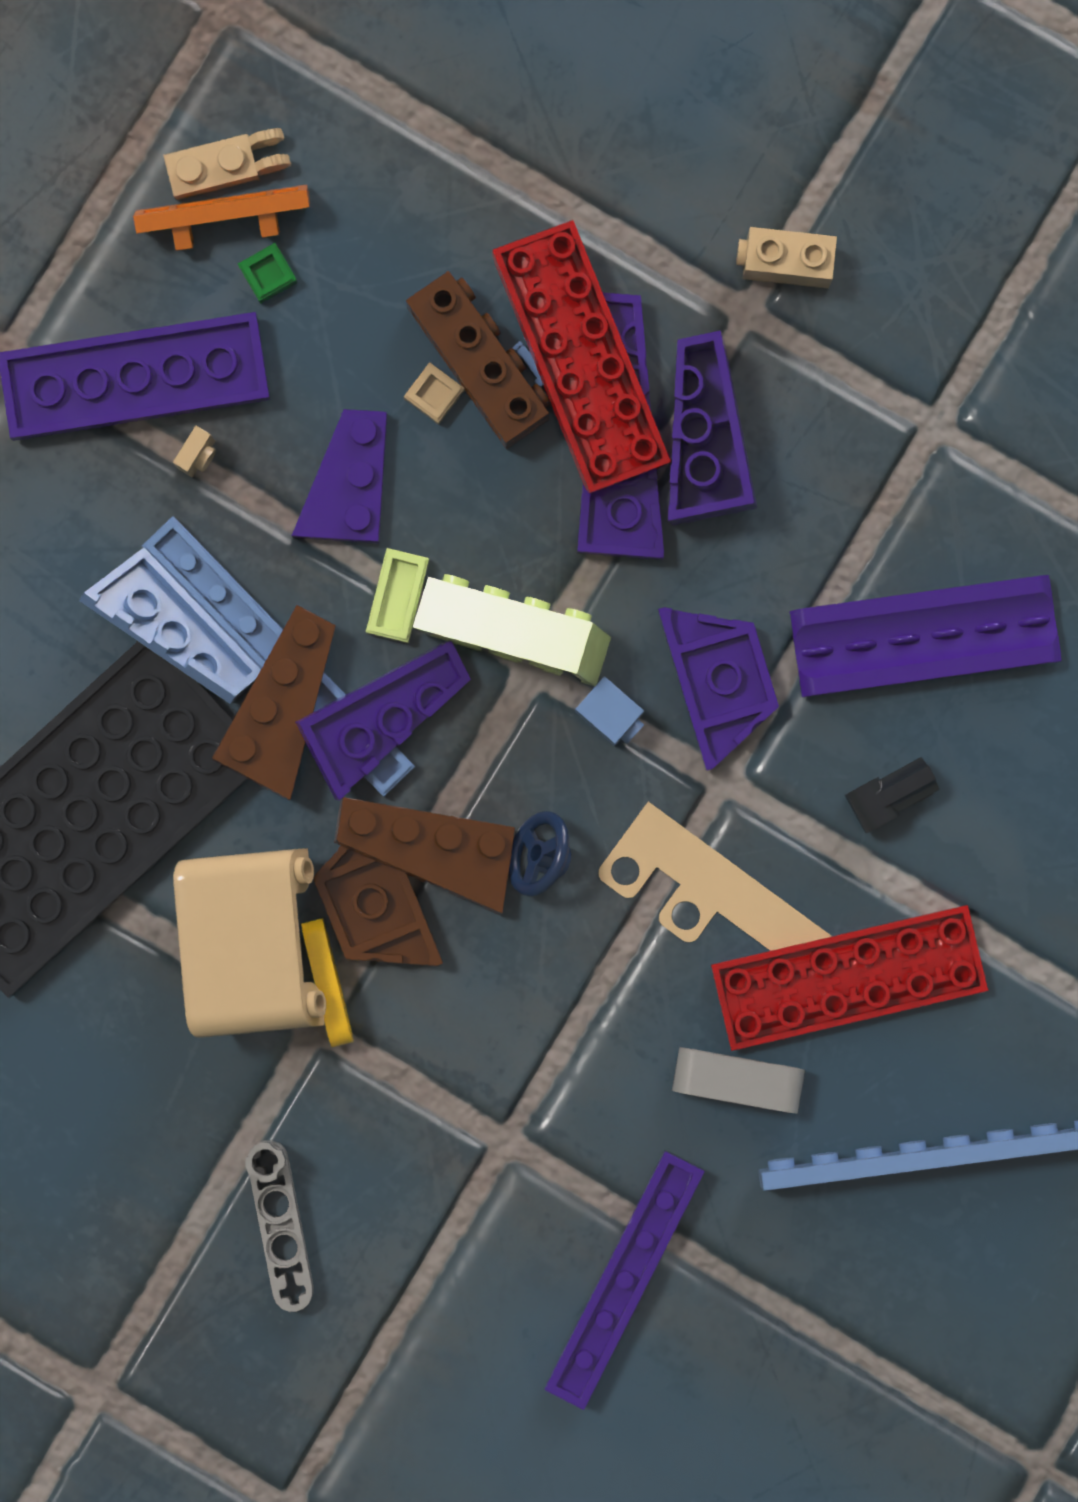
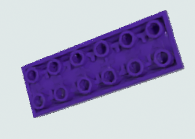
(925, 636)

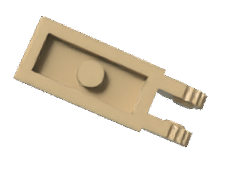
(223, 163)

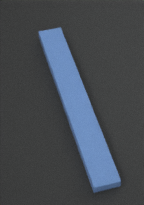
(246, 622)

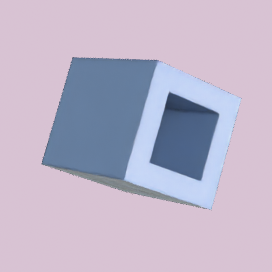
(611, 712)

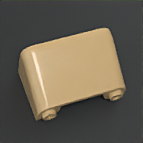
(244, 943)

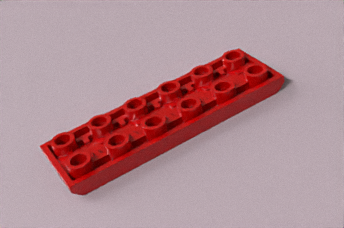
(580, 357)
(849, 977)

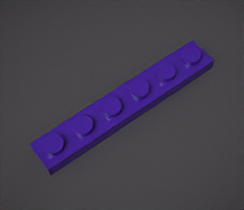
(624, 1280)

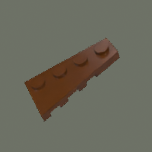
(263, 735)

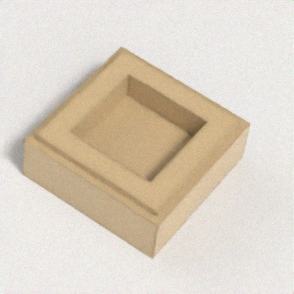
(434, 393)

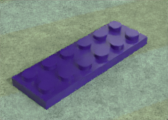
(133, 376)

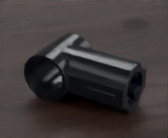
(885, 797)

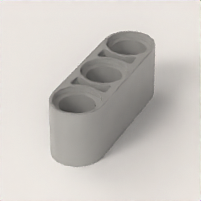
(738, 1080)

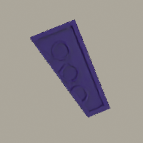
(372, 720)

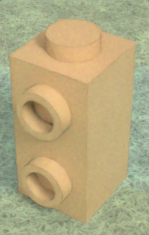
(787, 257)

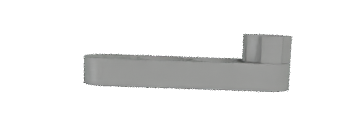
(274, 1226)

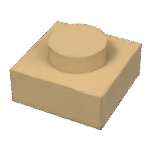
(196, 452)

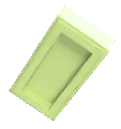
(397, 595)

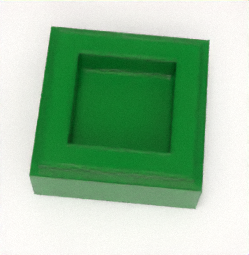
(267, 273)

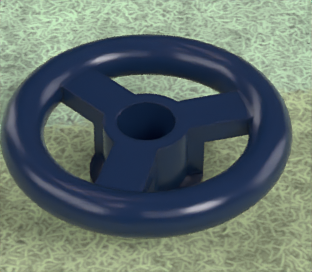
(543, 857)

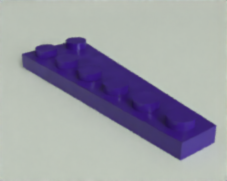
(627, 515)

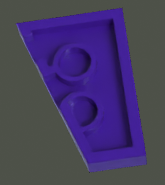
(349, 482)

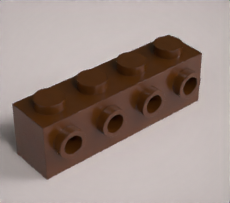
(478, 359)

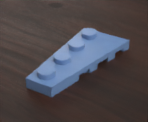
(167, 620)

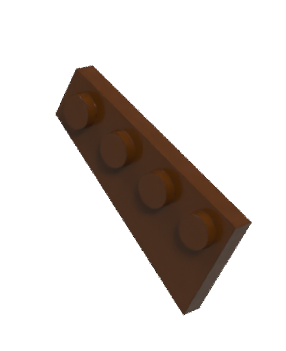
(439, 849)

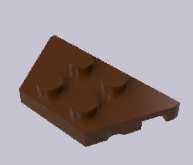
(374, 911)

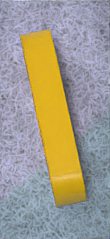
(327, 980)

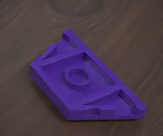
(719, 678)

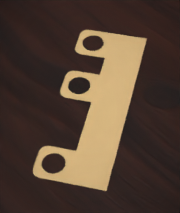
(707, 882)

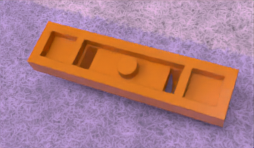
(182, 216)

